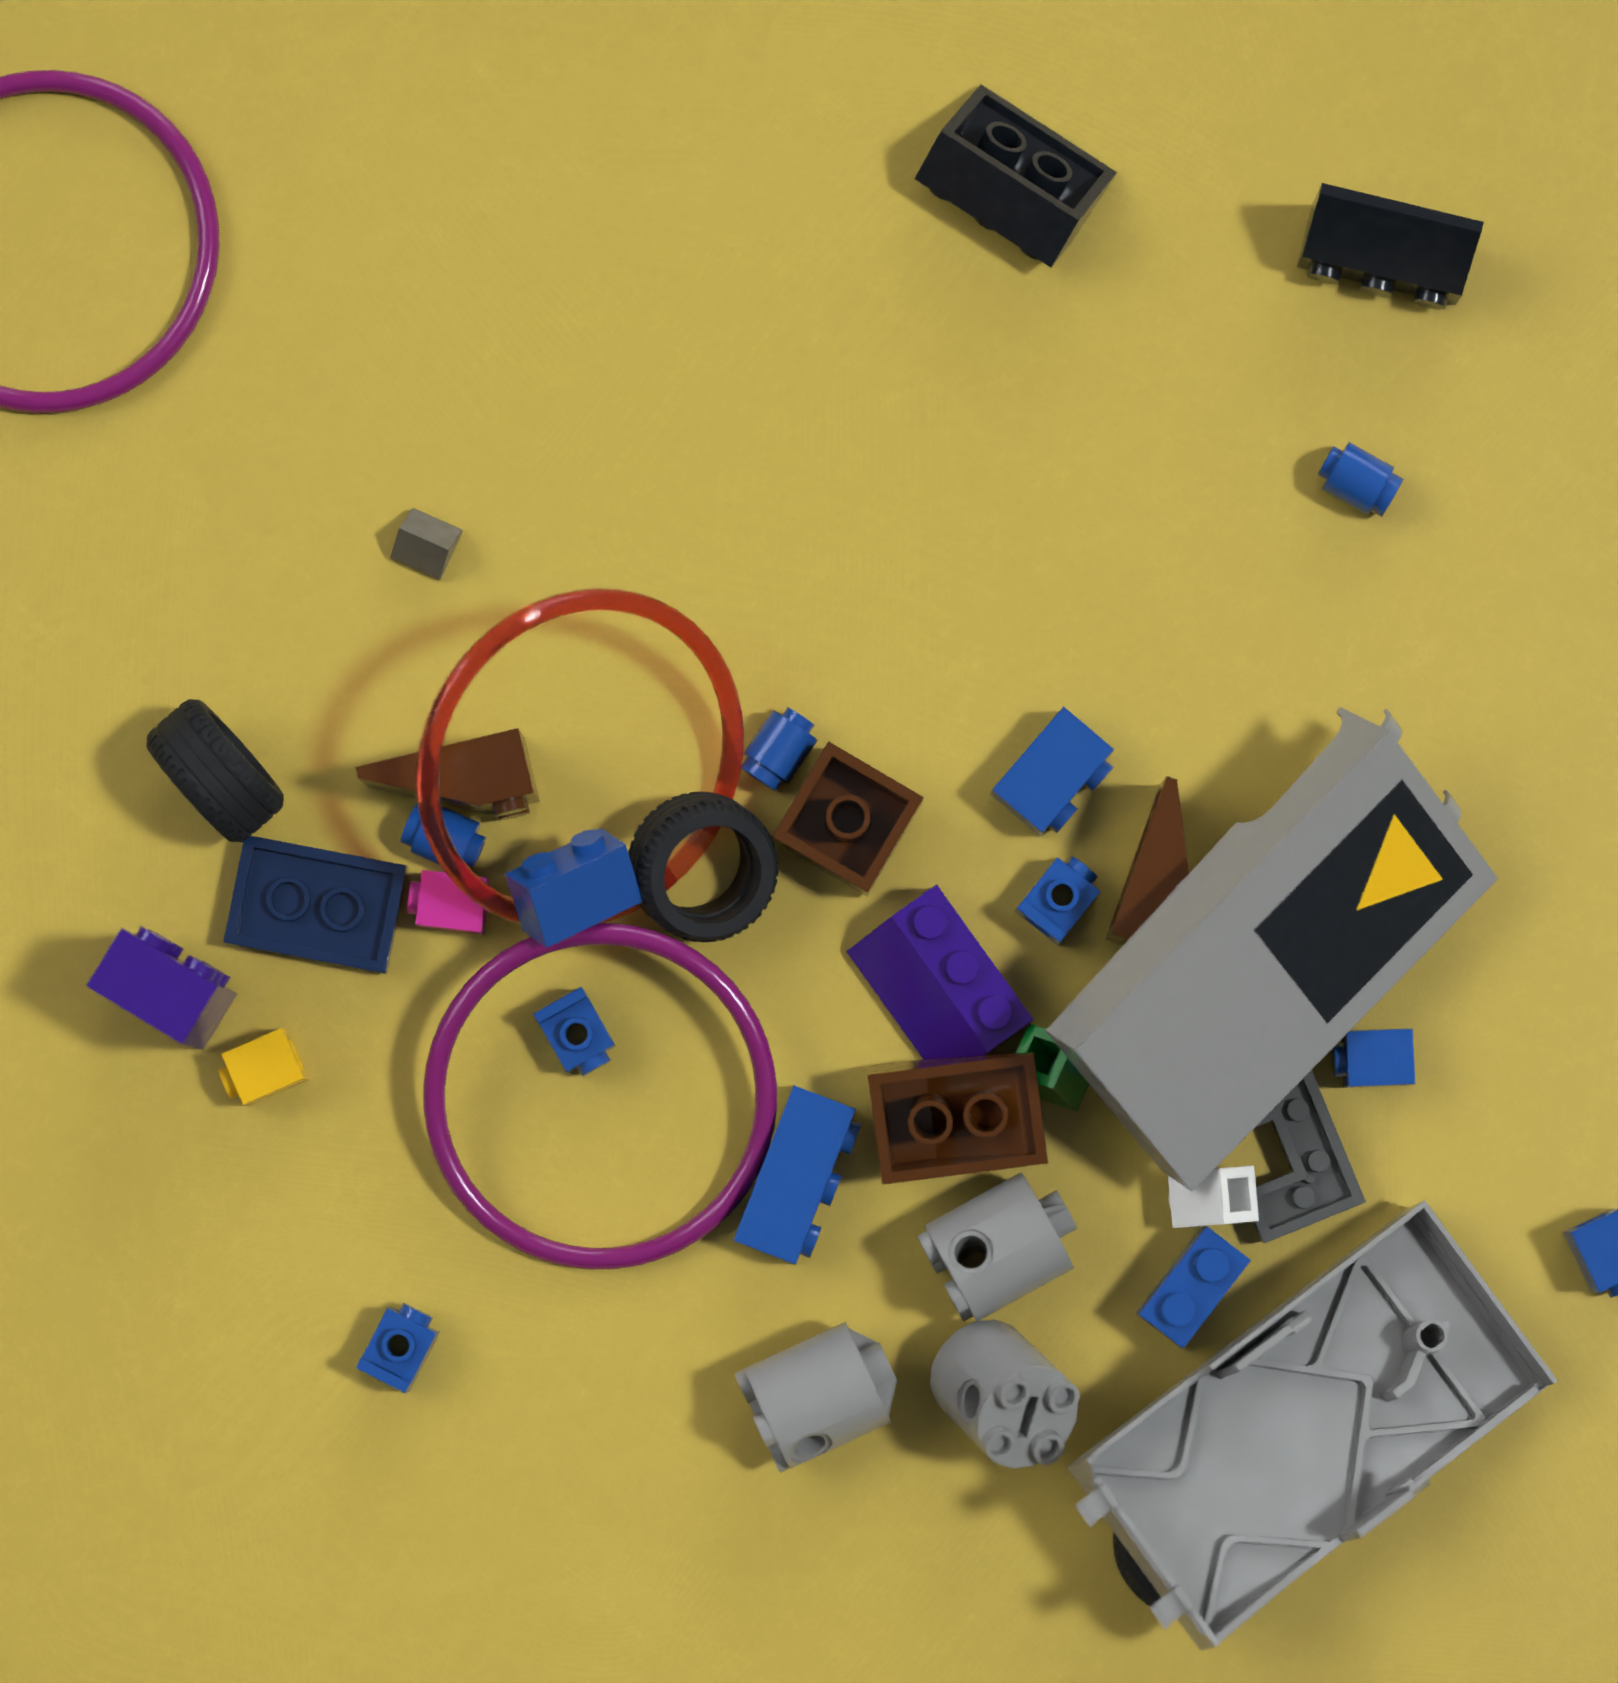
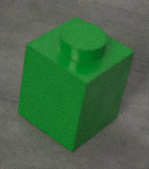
(1056, 1075)

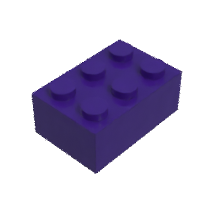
(170, 994)

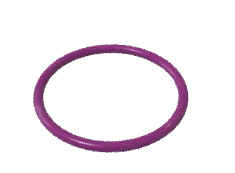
(207, 249)
(621, 1256)

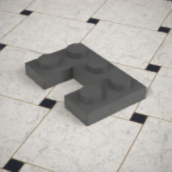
(1321, 1172)

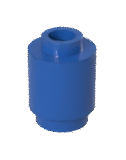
(1359, 479)
(779, 748)
(461, 829)

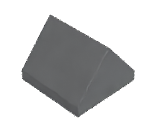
(425, 543)

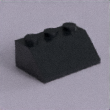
(1014, 175)
(1388, 246)

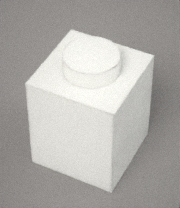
(1221, 1198)

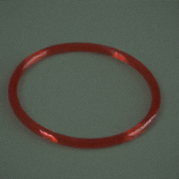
(489, 645)

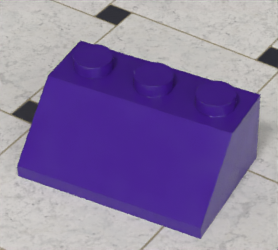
(939, 981)

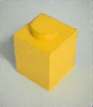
(262, 1068)

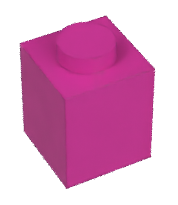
(443, 906)

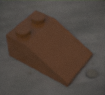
(474, 775)
(1156, 867)
(956, 1116)

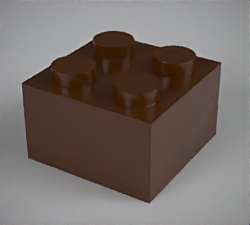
(847, 818)

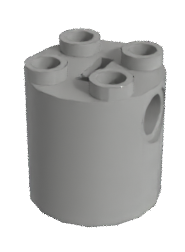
(1014, 1233)
(819, 1394)
(1004, 1394)

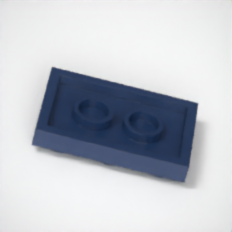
(316, 904)

